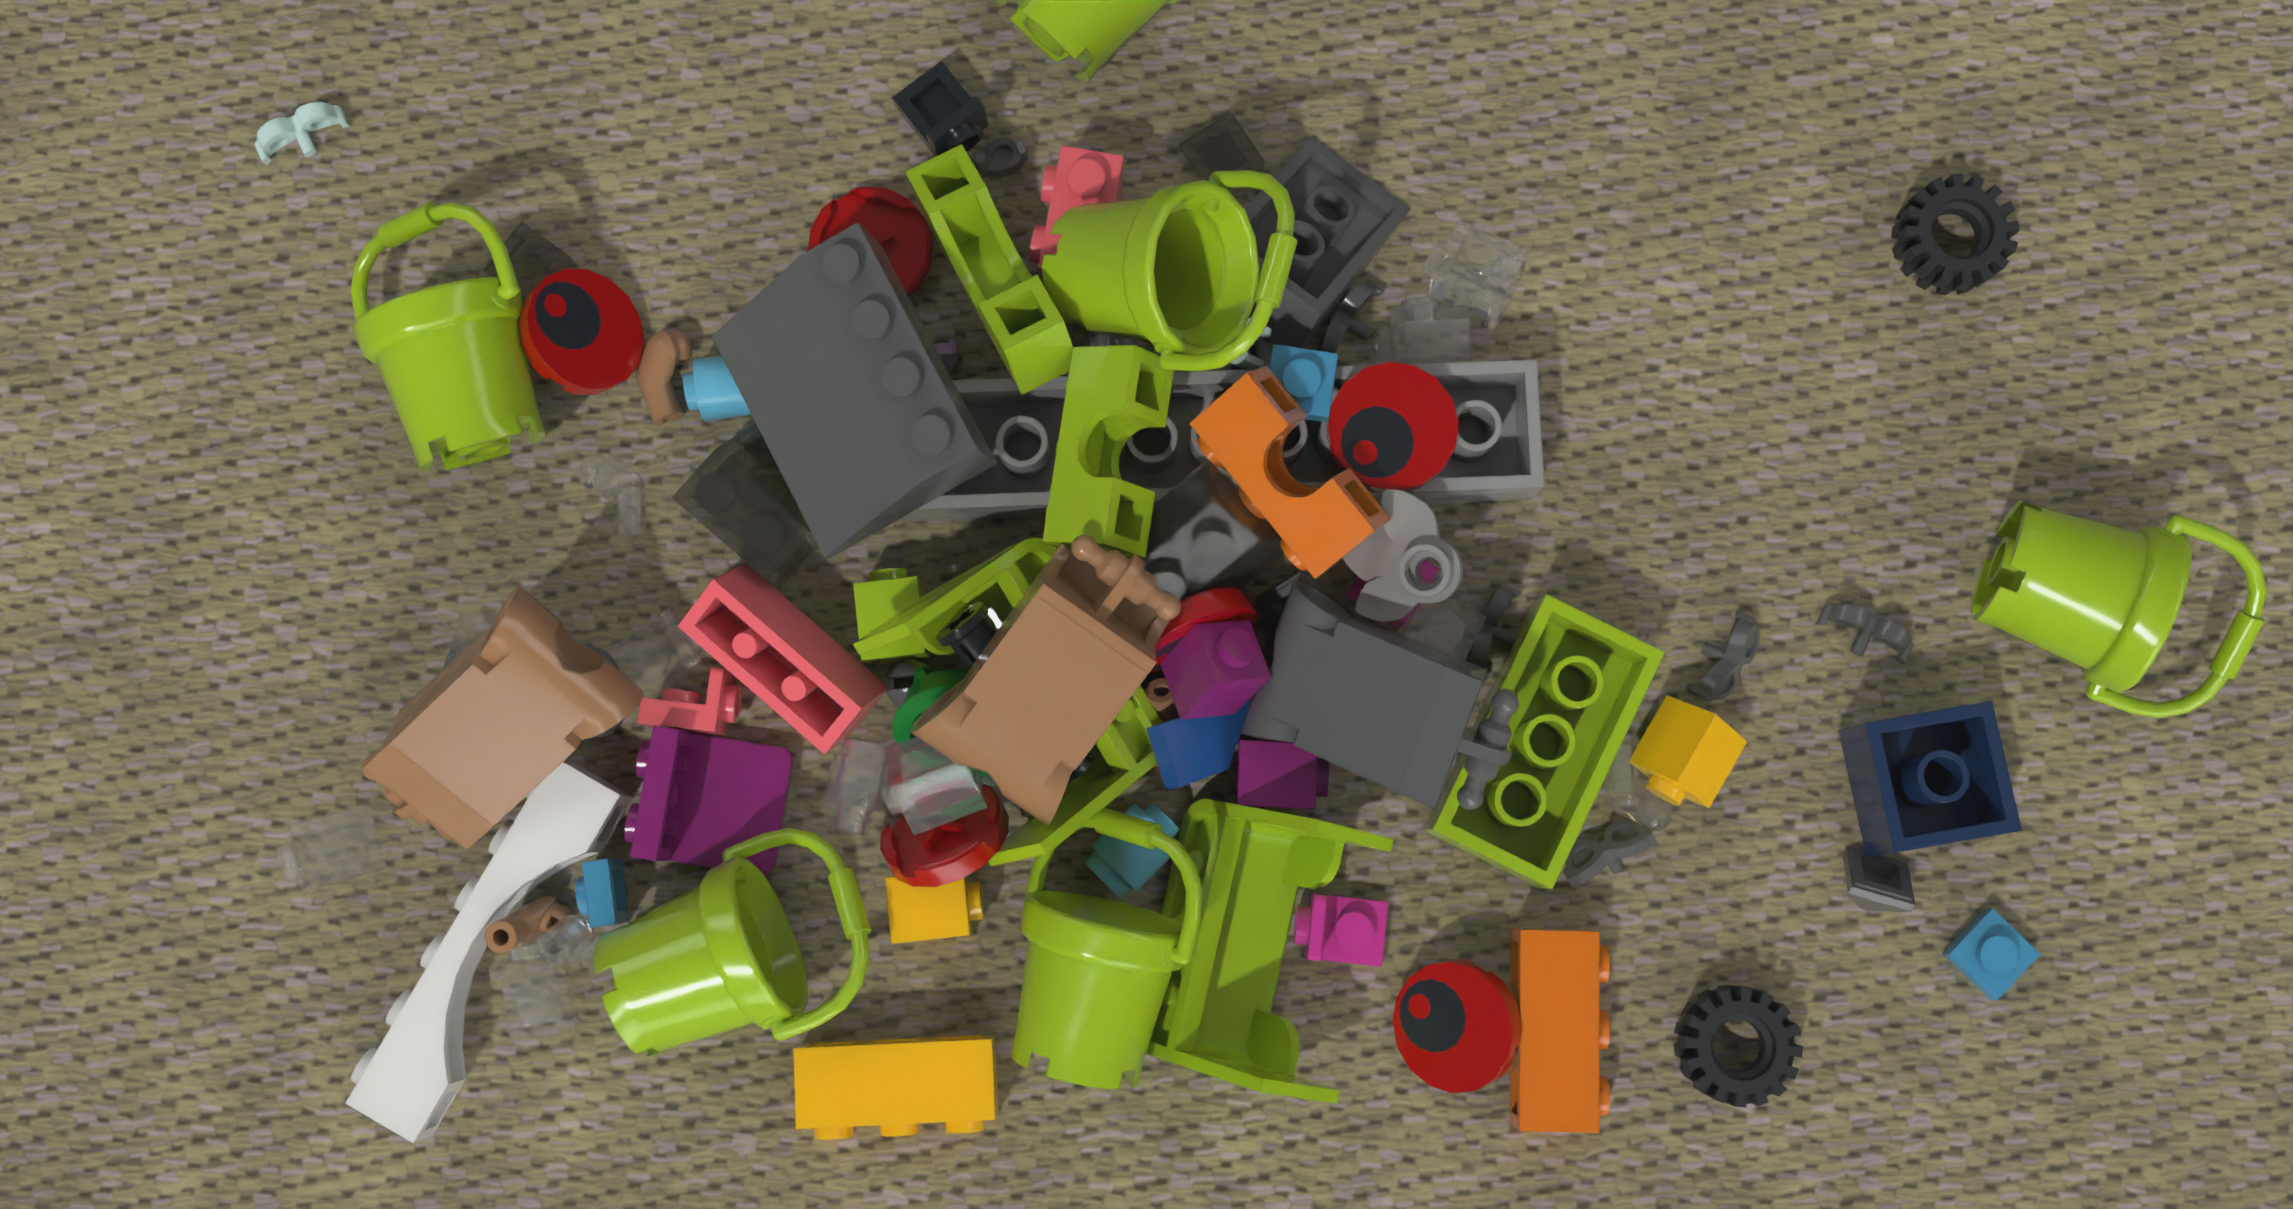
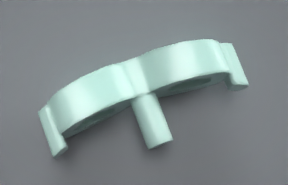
(307, 119)

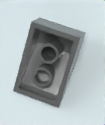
(1338, 232)

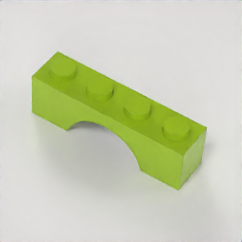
(990, 270)

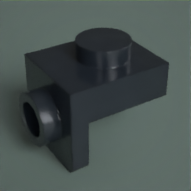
(942, 111)

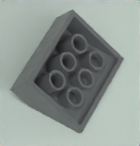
(850, 392)

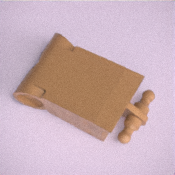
(1053, 674)
(497, 722)

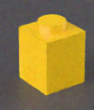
(1687, 753)
(933, 911)

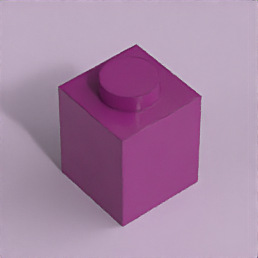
(1215, 669)
(1279, 776)

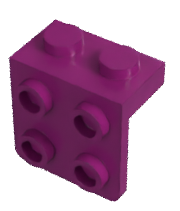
(706, 797)

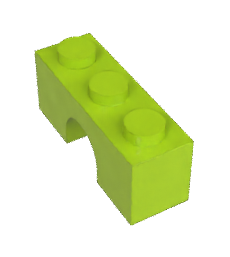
(1106, 401)

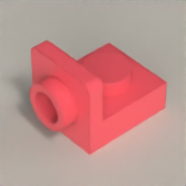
(684, 712)

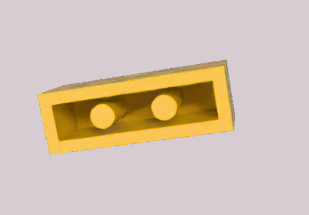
(896, 1085)

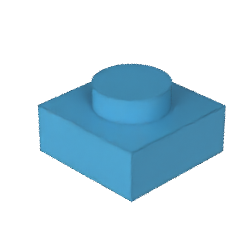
(1307, 377)
(602, 892)
(1991, 954)

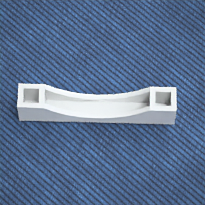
(421, 1059)

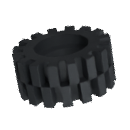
(1979, 210)
(1775, 1052)

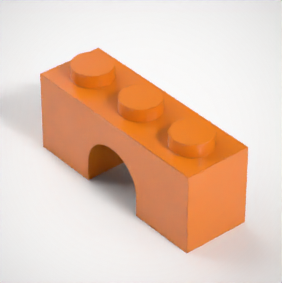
(1247, 437)

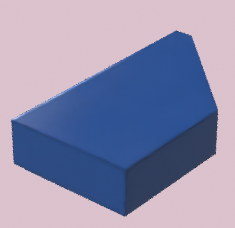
(1195, 746)

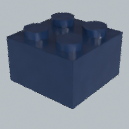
(1929, 779)

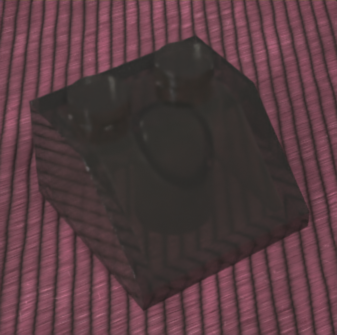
(750, 507)
(1207, 536)

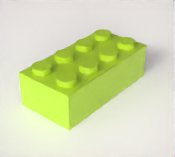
(1576, 702)

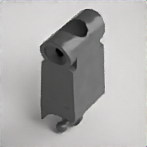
(1377, 702)

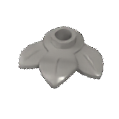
(1394, 557)

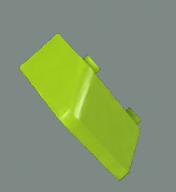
(1119, 754)
(1222, 1001)

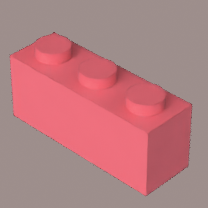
(783, 657)

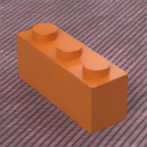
(1557, 1062)

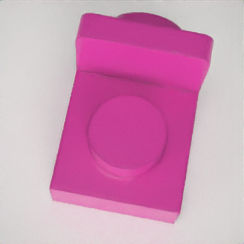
(1342, 929)

